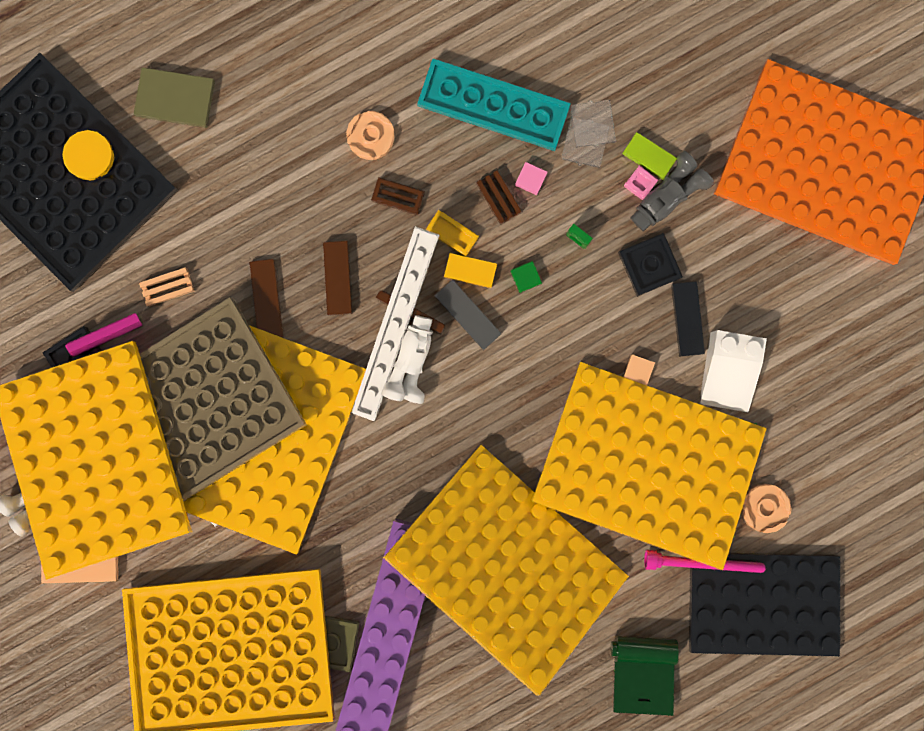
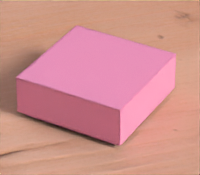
(531, 178)
(640, 182)

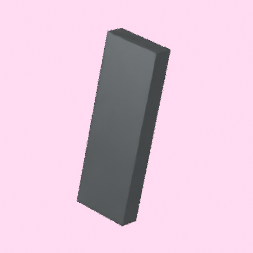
(468, 315)

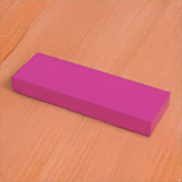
(104, 335)

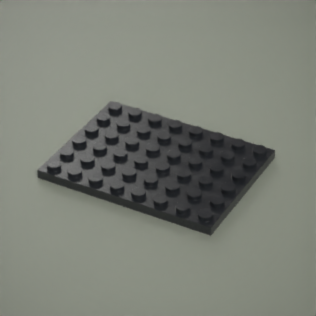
(54, 213)

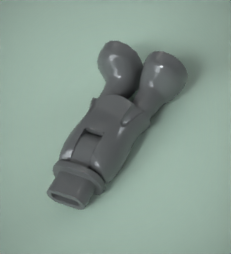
(670, 194)

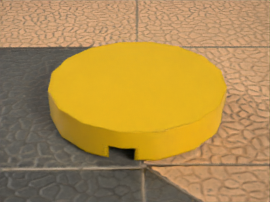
(88, 155)

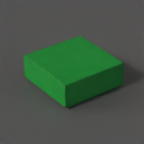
(578, 236)
(526, 277)

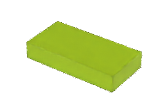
(649, 156)

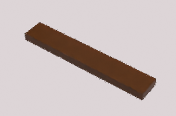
(266, 296)

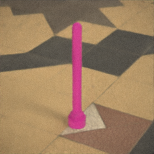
(655, 560)

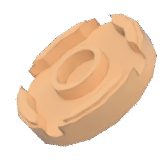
(370, 135)
(766, 508)

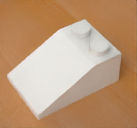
(731, 370)

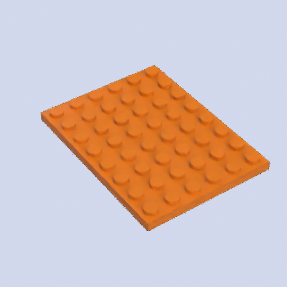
(827, 162)

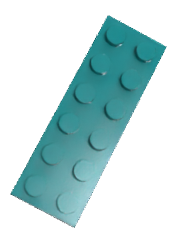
(493, 104)

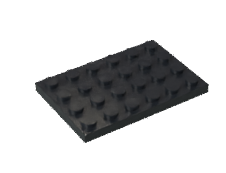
(774, 612)

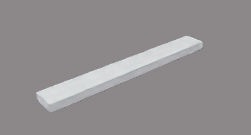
(395, 322)

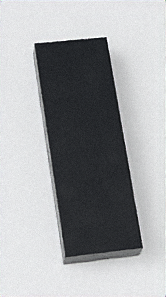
(688, 319)

